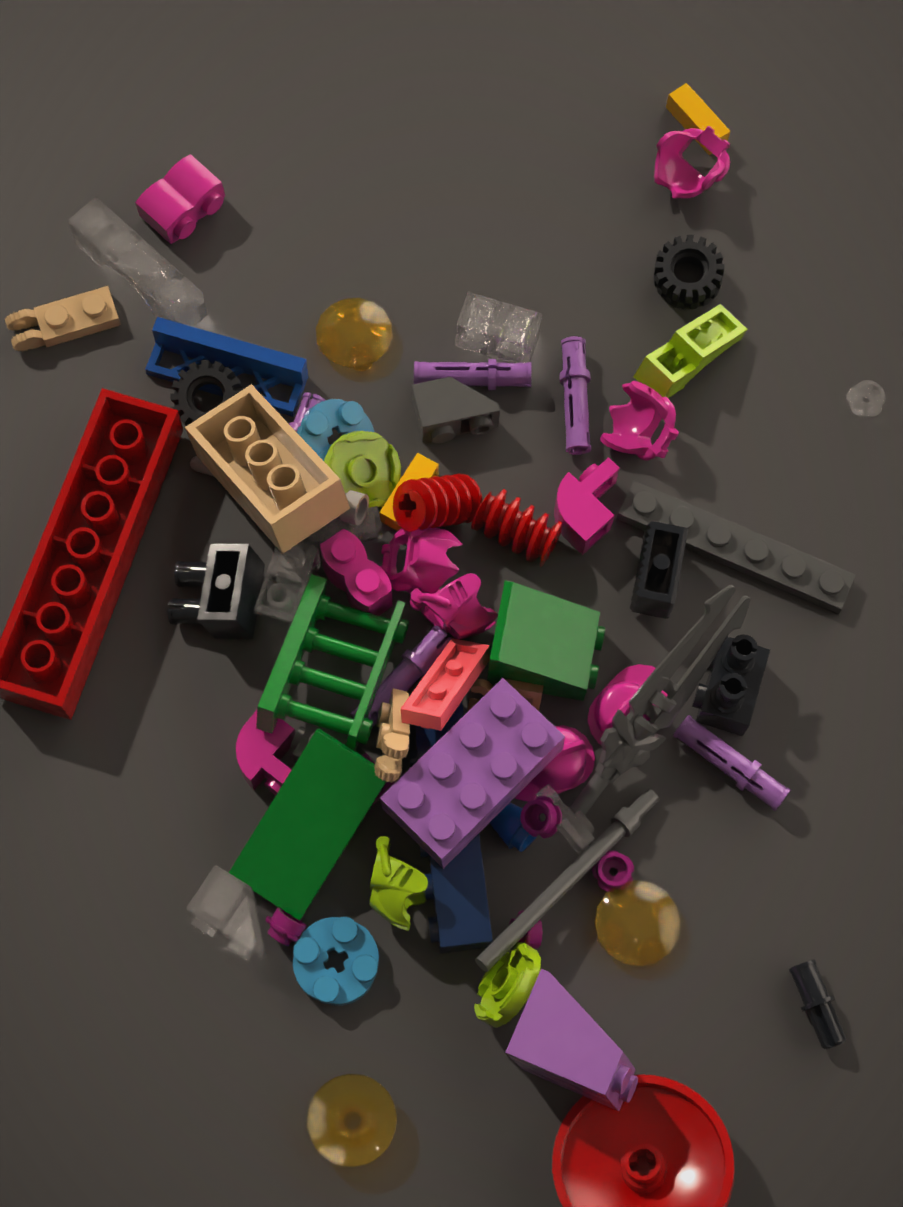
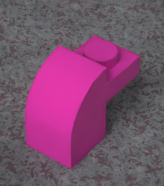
(578, 505)
(261, 752)

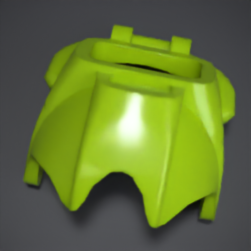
(395, 887)

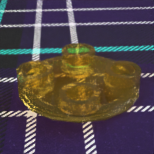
(354, 333)
(637, 923)

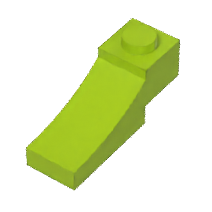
(689, 351)

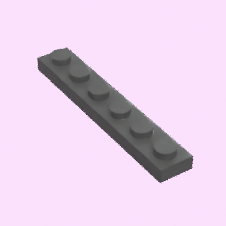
(741, 548)

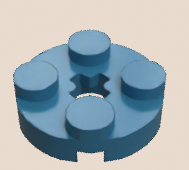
(330, 415)
(342, 936)

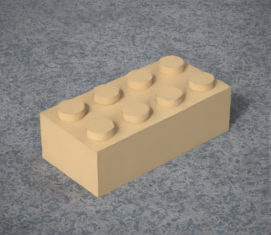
(268, 468)

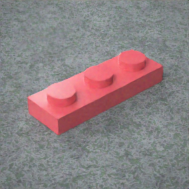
(445, 684)

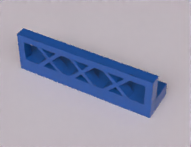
(232, 353)

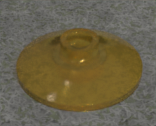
(334, 1102)

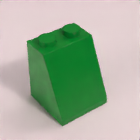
(545, 642)

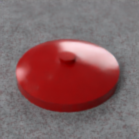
(651, 1153)

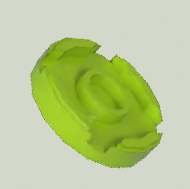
(365, 465)
(508, 985)

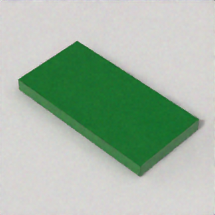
(308, 824)

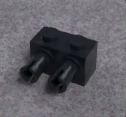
(228, 595)
(732, 685)

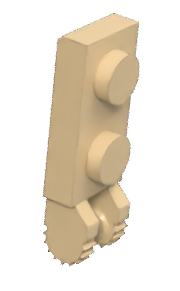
(64, 319)
(392, 737)

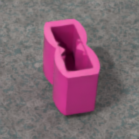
(181, 199)
(350, 570)

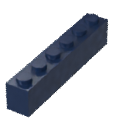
(460, 887)

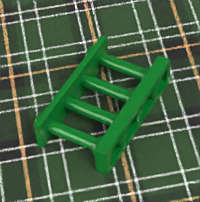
(304, 637)

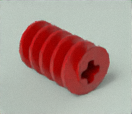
(436, 502)
(517, 526)

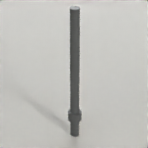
(623, 823)

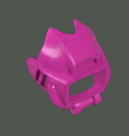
(678, 174)
(638, 420)
(425, 559)
(456, 608)

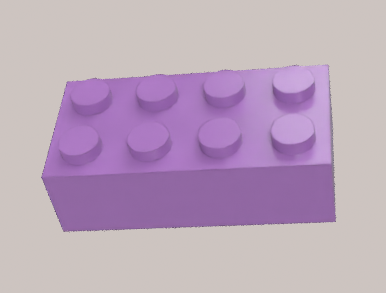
(472, 772)

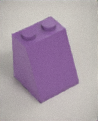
(569, 1048)

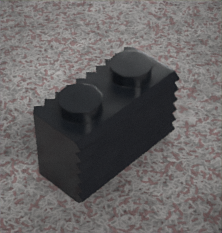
(659, 569)

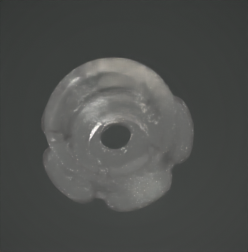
(870, 390)

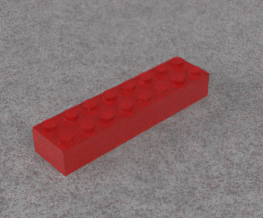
(86, 552)

